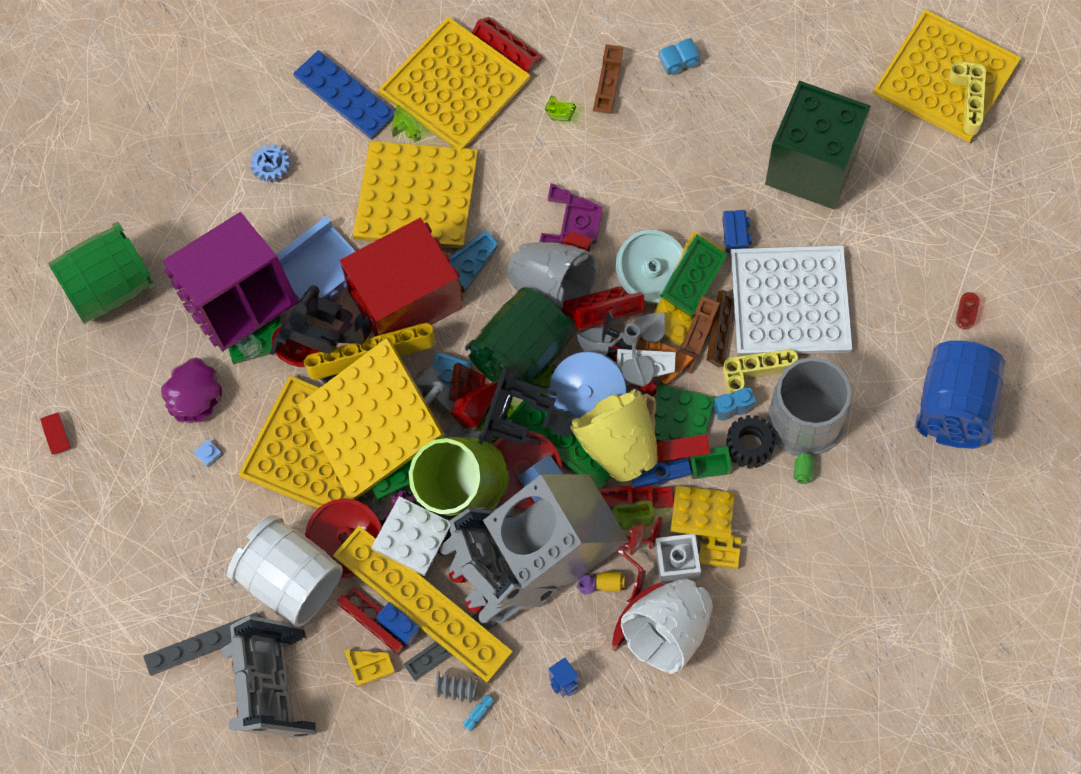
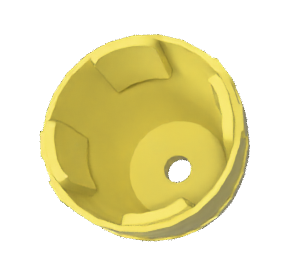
(619, 435)

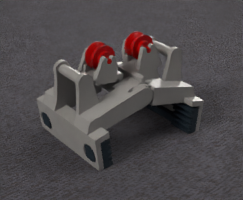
(496, 591)

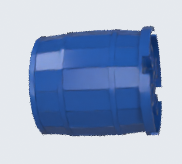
(961, 394)

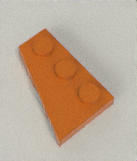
(681, 359)

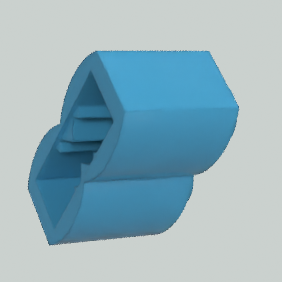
(679, 56)
(738, 403)

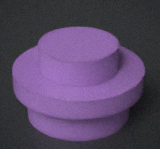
(587, 584)

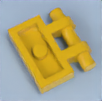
(719, 555)

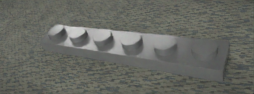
(190, 648)

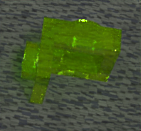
(559, 110)

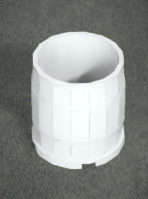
(285, 571)

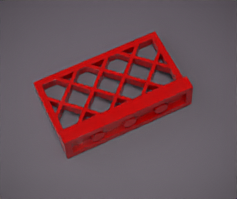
(592, 308)

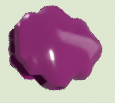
(191, 391)

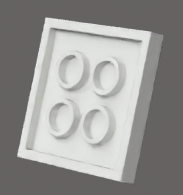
(411, 536)

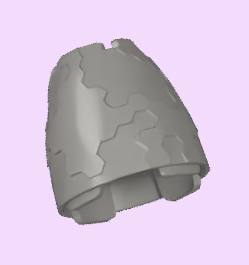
(553, 270)

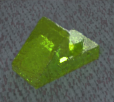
(402, 123)

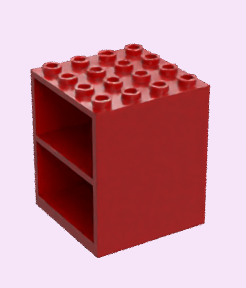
(403, 280)

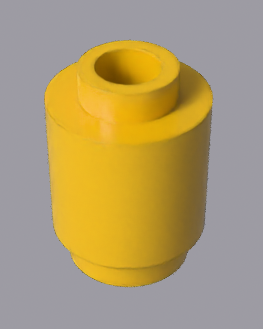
(610, 581)

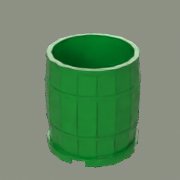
(101, 273)

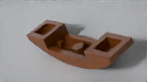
(608, 79)
(699, 330)

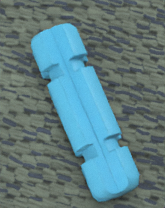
(478, 712)

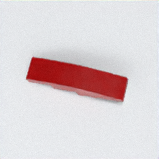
(682, 448)
(660, 497)

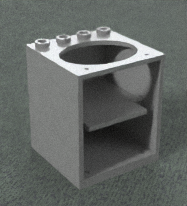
(557, 535)

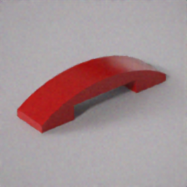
(618, 636)

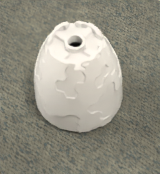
(668, 624)

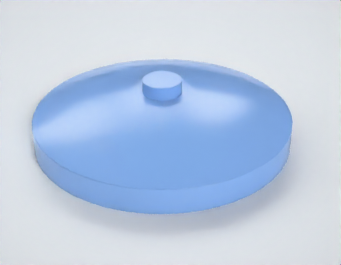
(586, 380)

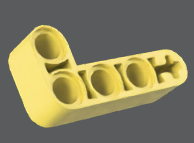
(972, 98)
(761, 369)

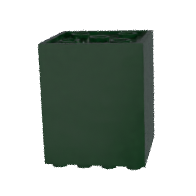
(816, 144)

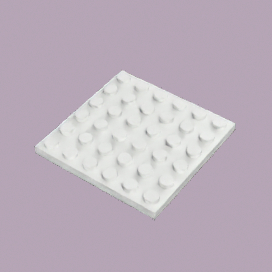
(791, 300)

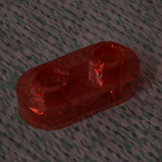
(967, 312)

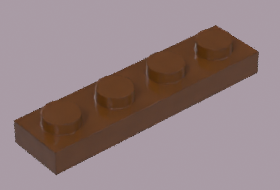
(721, 329)

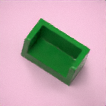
(711, 465)

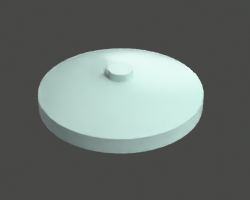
(647, 263)

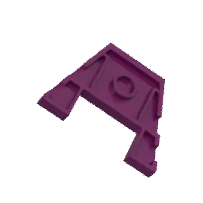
(580, 216)

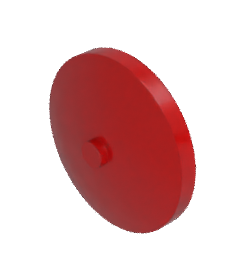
(521, 458)
(337, 521)

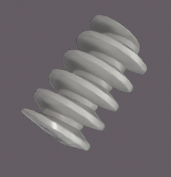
(455, 687)

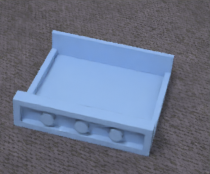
(316, 260)

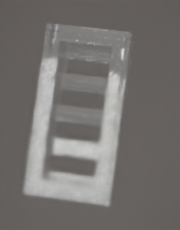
(251, 349)

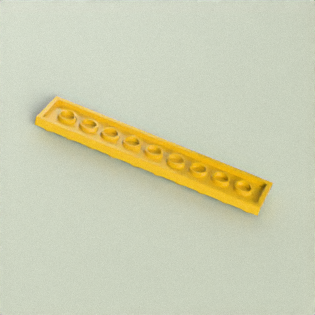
(424, 606)

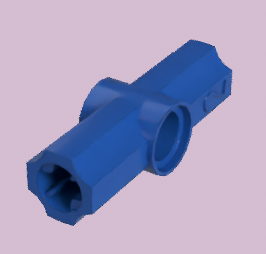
(673, 470)

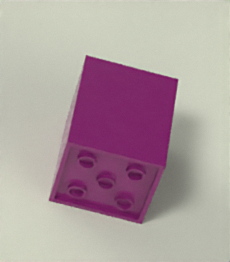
(230, 281)

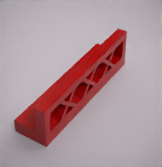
(506, 43)
(367, 622)

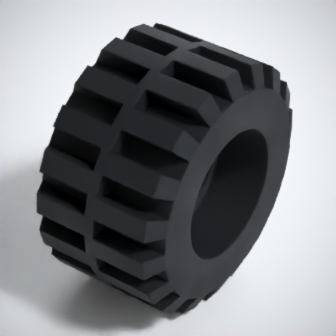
(754, 427)

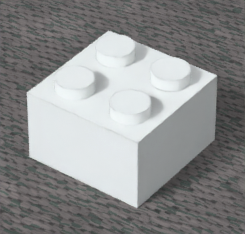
(677, 558)

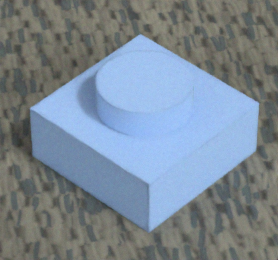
(207, 453)

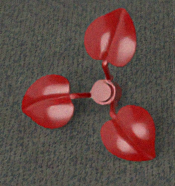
(636, 537)

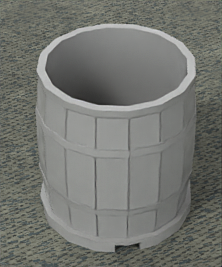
(810, 406)

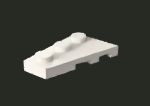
(662, 361)

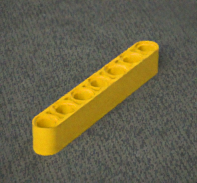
(404, 340)

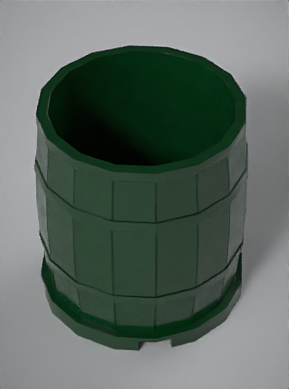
(521, 335)

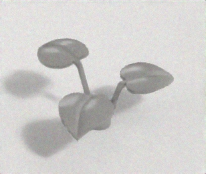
(635, 370)

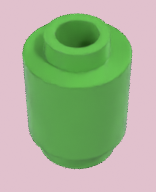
(804, 468)

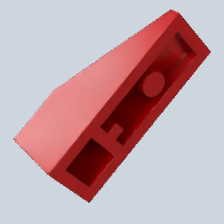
(472, 407)

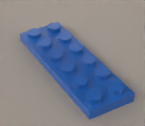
(344, 94)

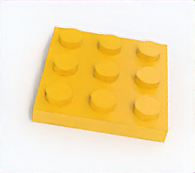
(702, 512)

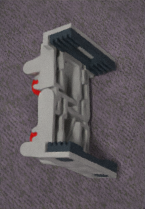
(262, 697)

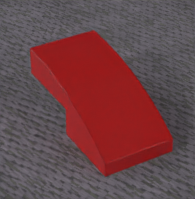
(55, 433)

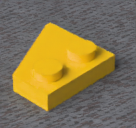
(368, 666)

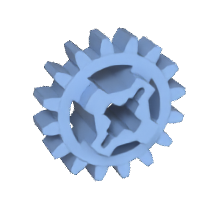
(274, 156)

